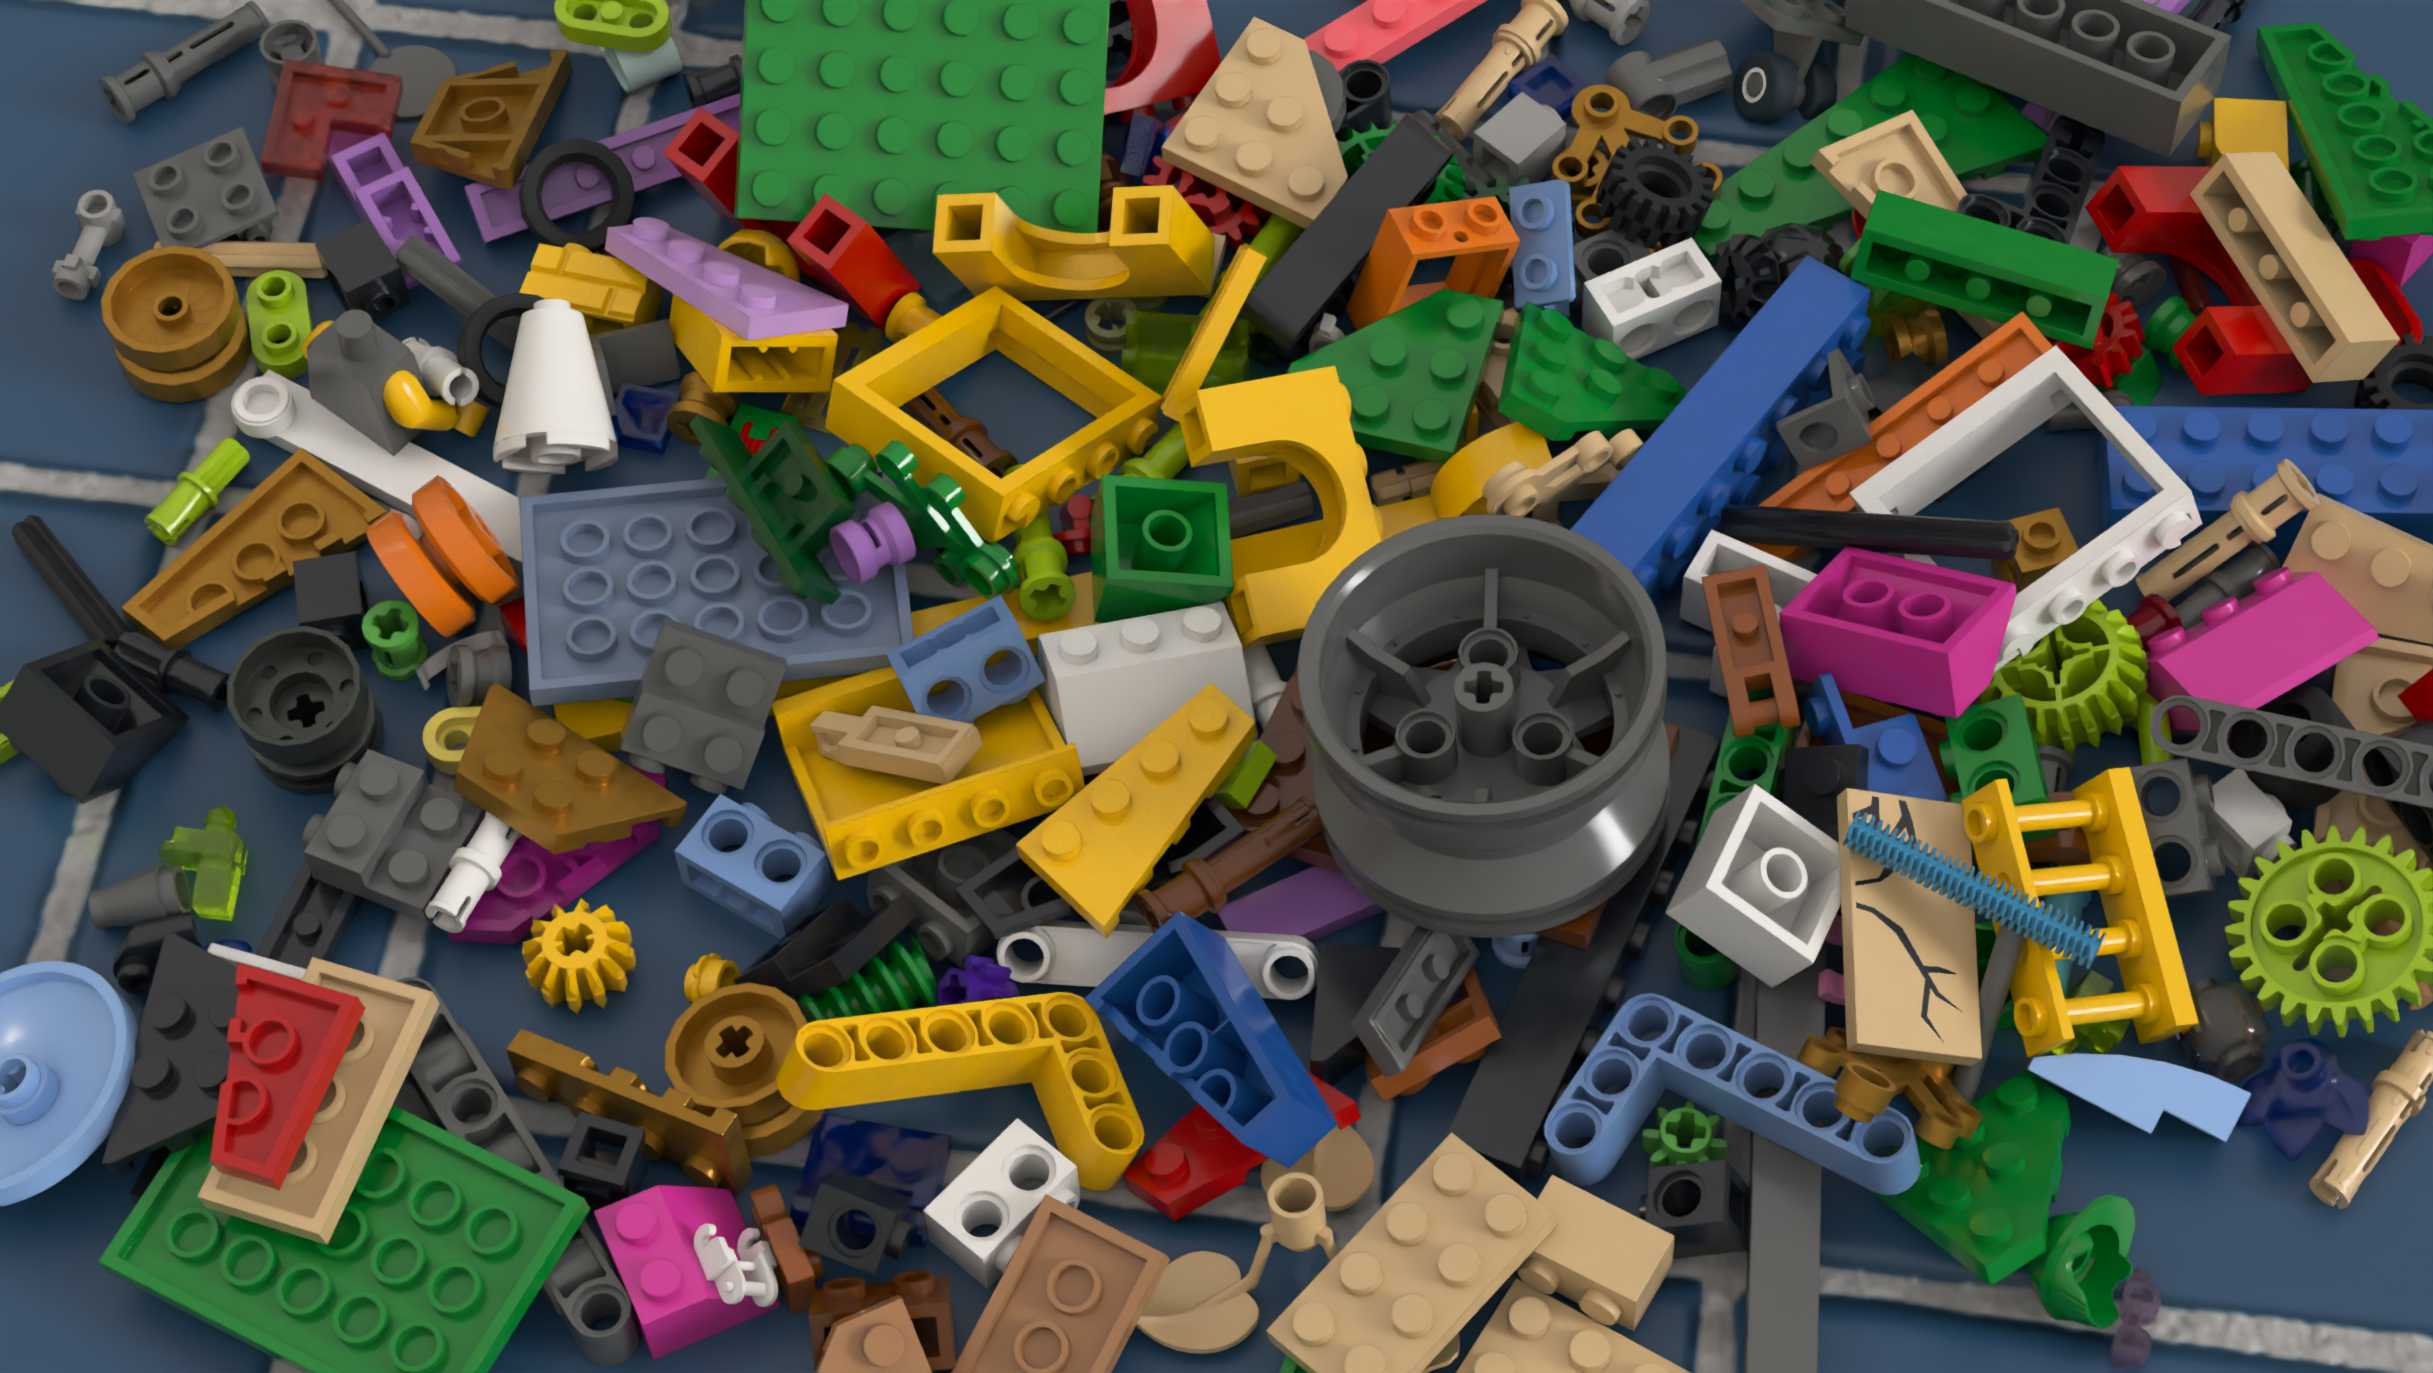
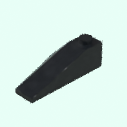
(1015, 898)

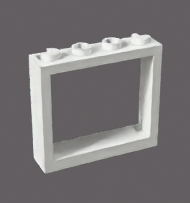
(1993, 427)

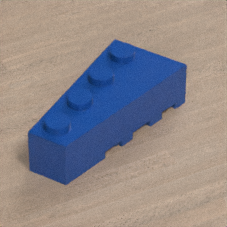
(1214, 1035)

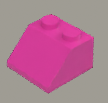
(657, 1264)

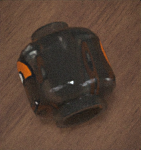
(2229, 1032)

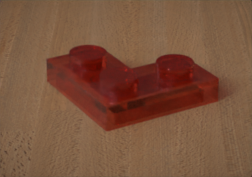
(314, 103)

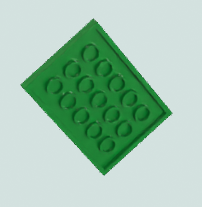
(922, 103)
(416, 1278)

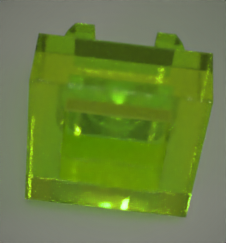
(2095, 1036)

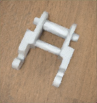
(737, 1278)

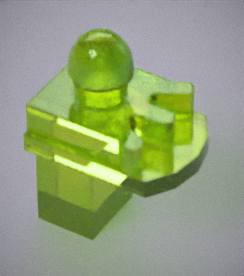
(217, 857)

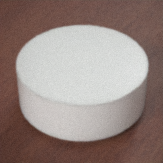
(263, 407)

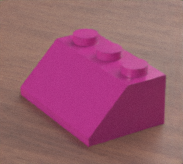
(1898, 630)
(2256, 645)

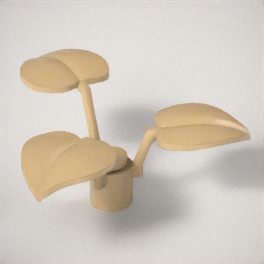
(1201, 1295)

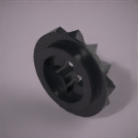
(1754, 260)

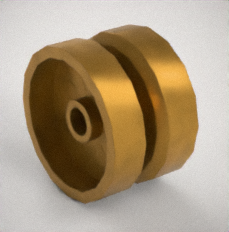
(176, 324)
(729, 1057)

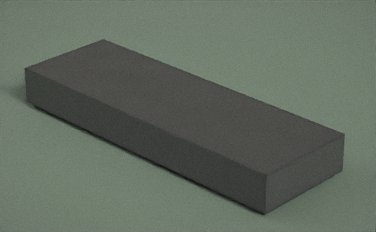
(1412, 996)

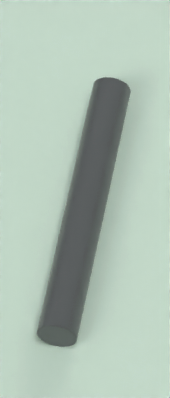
(1991, 1003)

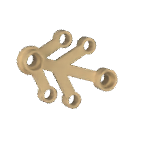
(1572, 475)

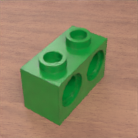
(1993, 744)

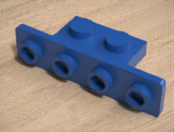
(1897, 750)

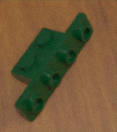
(785, 497)

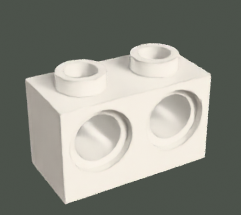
(1653, 300)
(989, 1195)

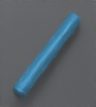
(1974, 890)

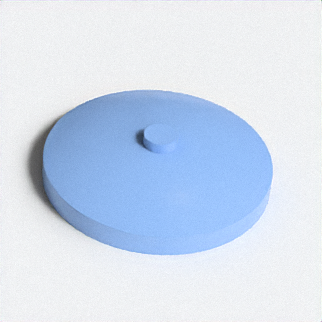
(61, 1071)

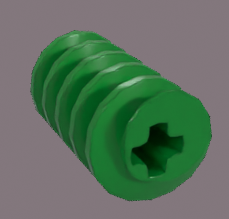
(879, 988)

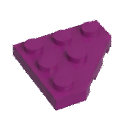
(538, 879)

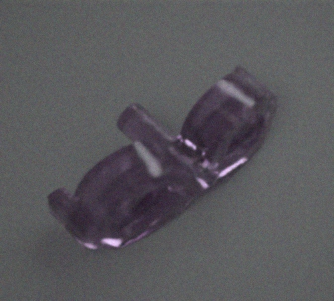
(2137, 1309)

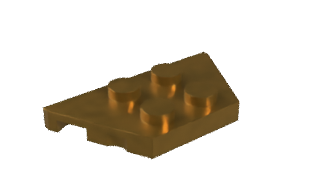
(489, 120)
(554, 780)

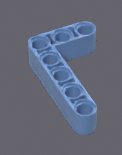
(1725, 1089)

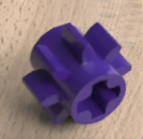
(977, 982)

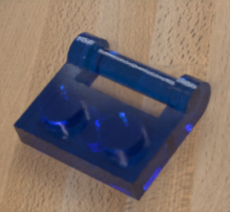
(882, 1153)

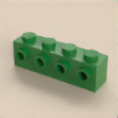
(1983, 268)

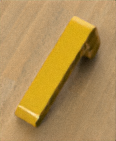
(975, 1046)

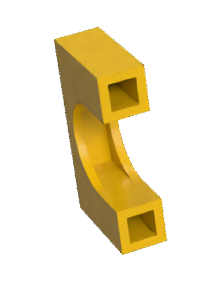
(1150, 251)
(1308, 426)

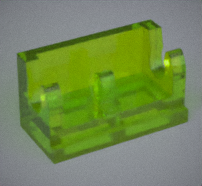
(1160, 340)

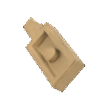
(897, 742)

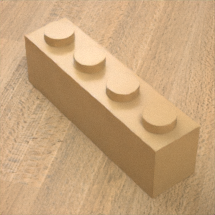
(2294, 267)

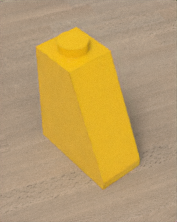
(760, 365)

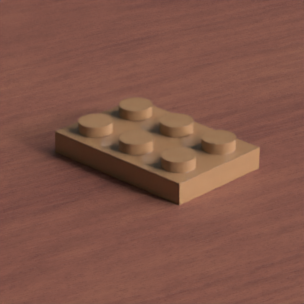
(1064, 1298)

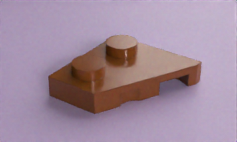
(1457, 1036)

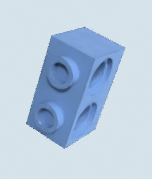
(959, 654)
(745, 877)

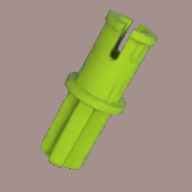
(196, 492)

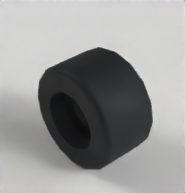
(2313, 755)

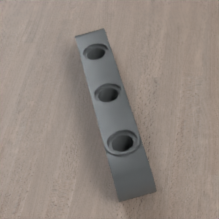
(457, 1084)

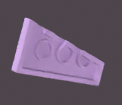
(723, 285)

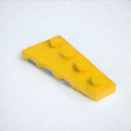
(1121, 823)

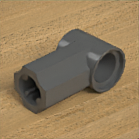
(1672, 79)

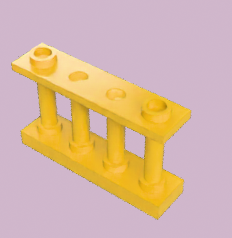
(2130, 895)

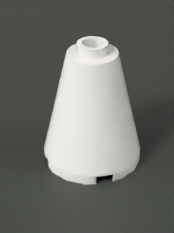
(554, 397)

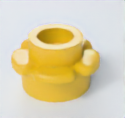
(709, 975)

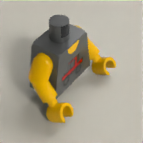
(378, 384)

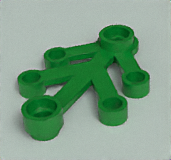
(930, 514)

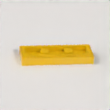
(1213, 328)

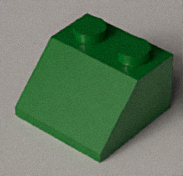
(1158, 546)

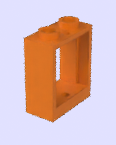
(1429, 233)

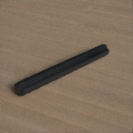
(1870, 531)

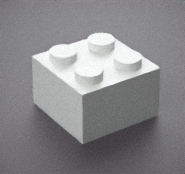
(1761, 886)

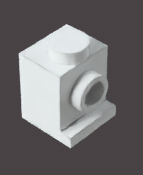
(2247, 823)

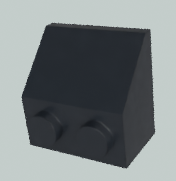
(87, 718)

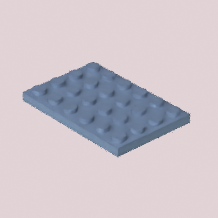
(624, 558)

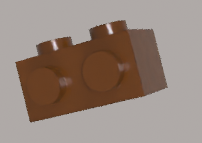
(924, 1296)

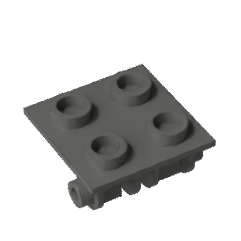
(208, 194)

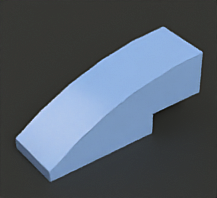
(2144, 1088)

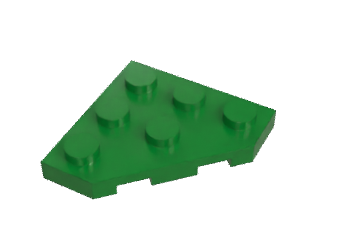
(1415, 373)
(1572, 382)
(1994, 1191)

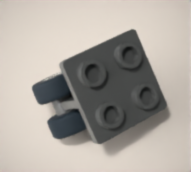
(1789, 77)

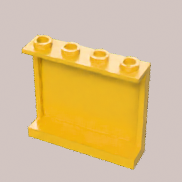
(884, 817)

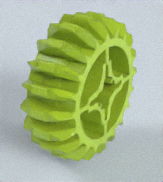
(2098, 679)

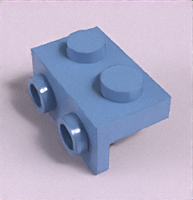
(1545, 253)

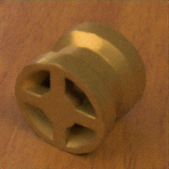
(1919, 333)
(699, 400)

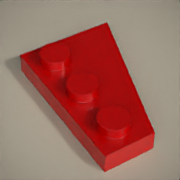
(279, 1068)
(1204, 1160)

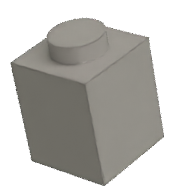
(1520, 141)

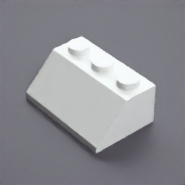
(1130, 675)

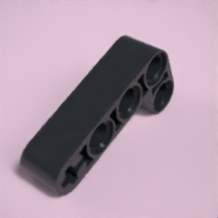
(2054, 187)

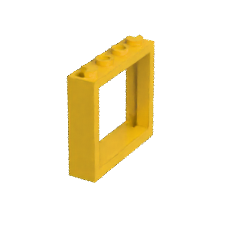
(868, 397)

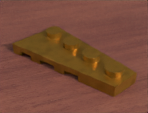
(251, 550)
(704, 1146)

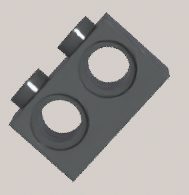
(2183, 826)

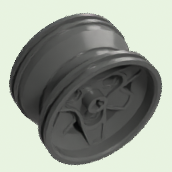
(1483, 826)

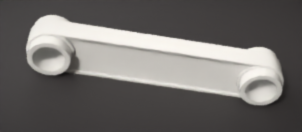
(1083, 957)

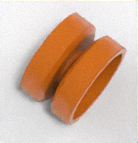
(443, 557)

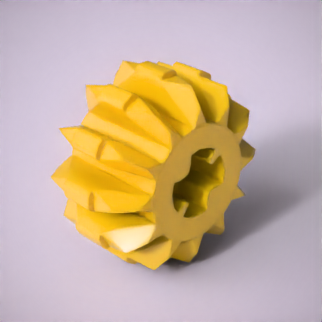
(579, 956)

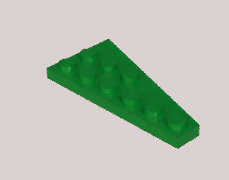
(1962, 116)
(2359, 139)

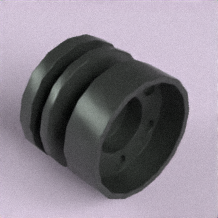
(303, 707)

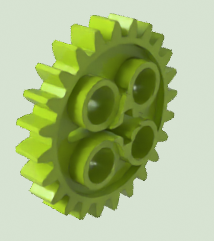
(2291, 895)

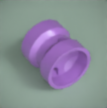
(872, 543)

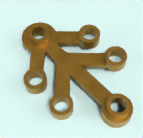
(1612, 130)
(1873, 1079)

